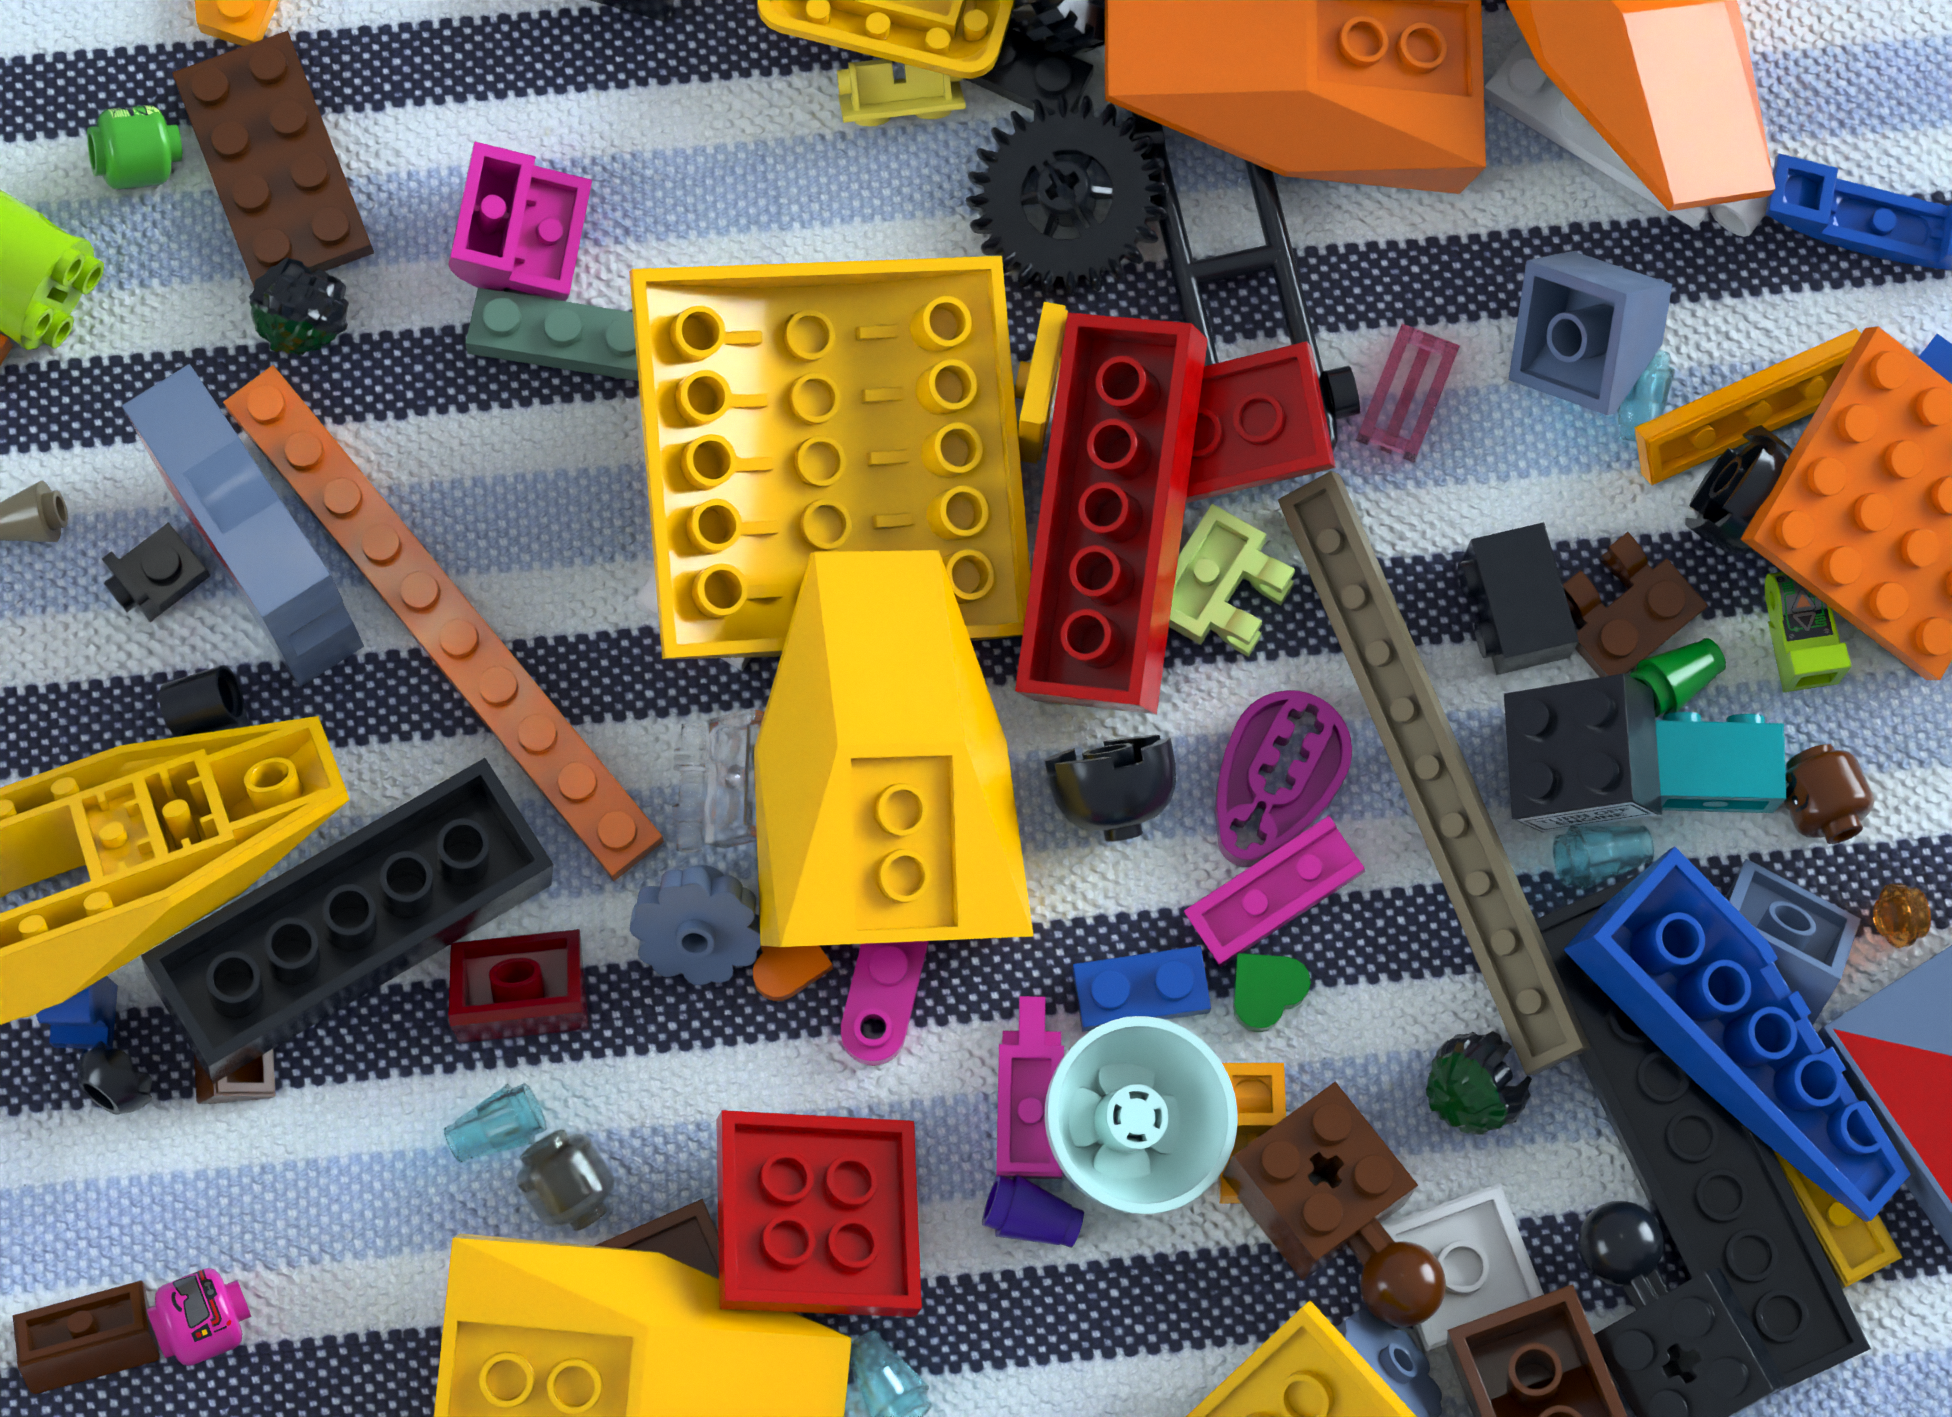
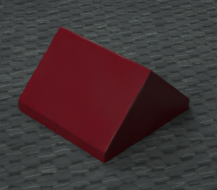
(517, 986)

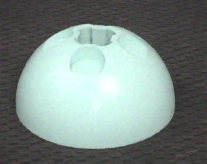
(1166, 1092)

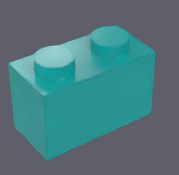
(1721, 763)

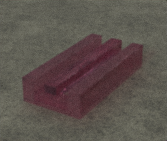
(1390, 439)

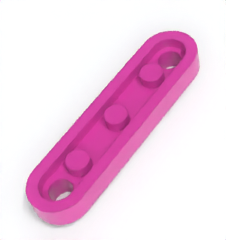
(883, 990)

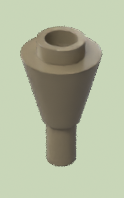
(33, 515)

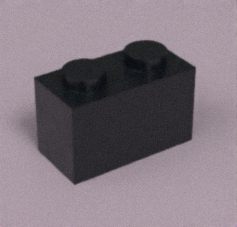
(1518, 599)

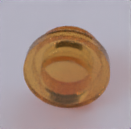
(1902, 914)

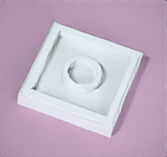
(1479, 1255)

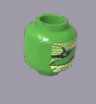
(133, 147)

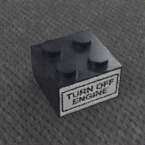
(1582, 753)

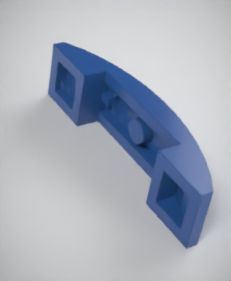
(1859, 216)

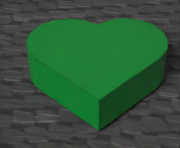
(1267, 987)

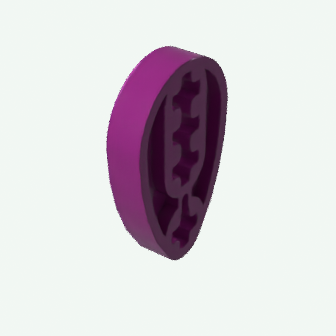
(1252, 750)

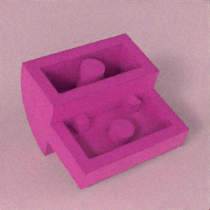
(518, 224)

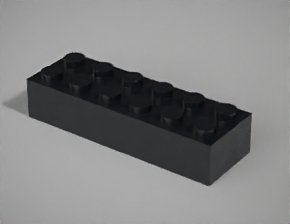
(348, 920)

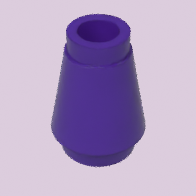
(1030, 1213)

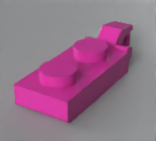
(1024, 1076)

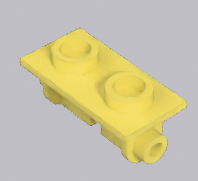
(873, 96)

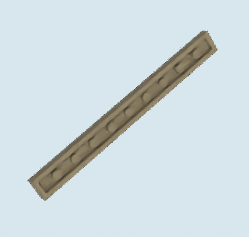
(1434, 775)

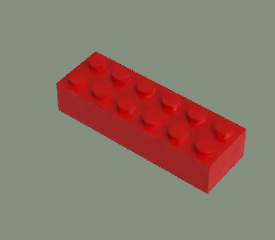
(1111, 513)

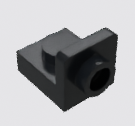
(154, 573)

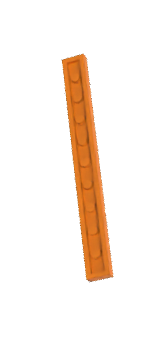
(444, 623)

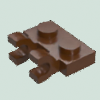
(1638, 621)

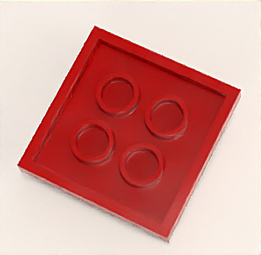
(817, 1214)

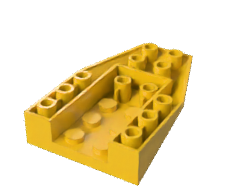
(883, 767)
(620, 1336)

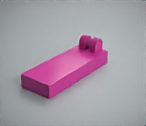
(1274, 891)

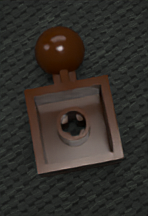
(1318, 1222)

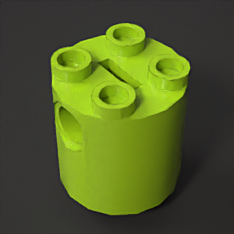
(40, 275)

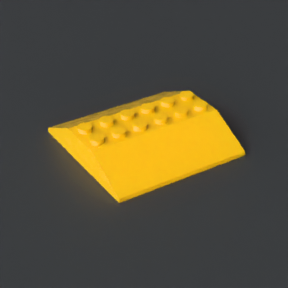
(825, 419)

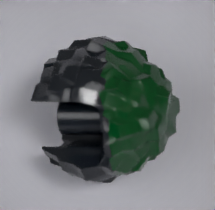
(298, 307)
(1470, 1084)

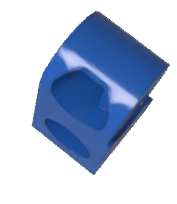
(83, 1017)

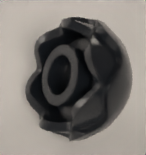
(111, 1080)

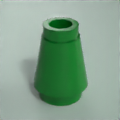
(1680, 674)

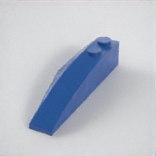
(1725, 1015)

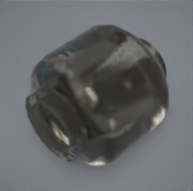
(565, 1180)

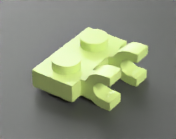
(1209, 572)

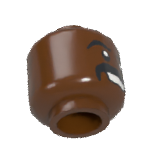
(1827, 794)

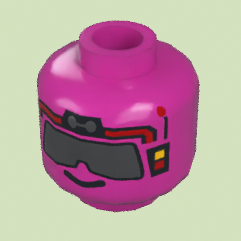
(198, 1316)

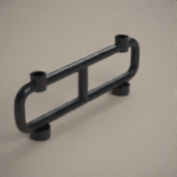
(1336, 385)

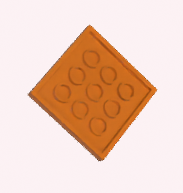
(1870, 503)

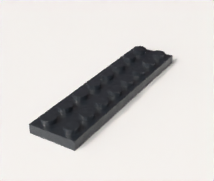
(1708, 1176)

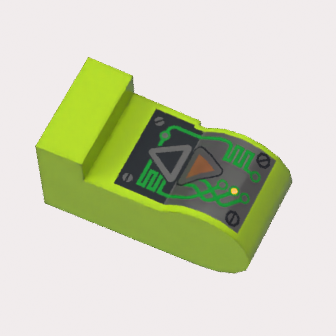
(1803, 636)

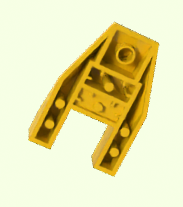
(164, 841)

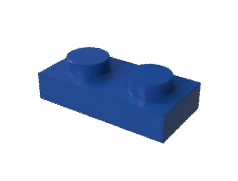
(1147, 984)

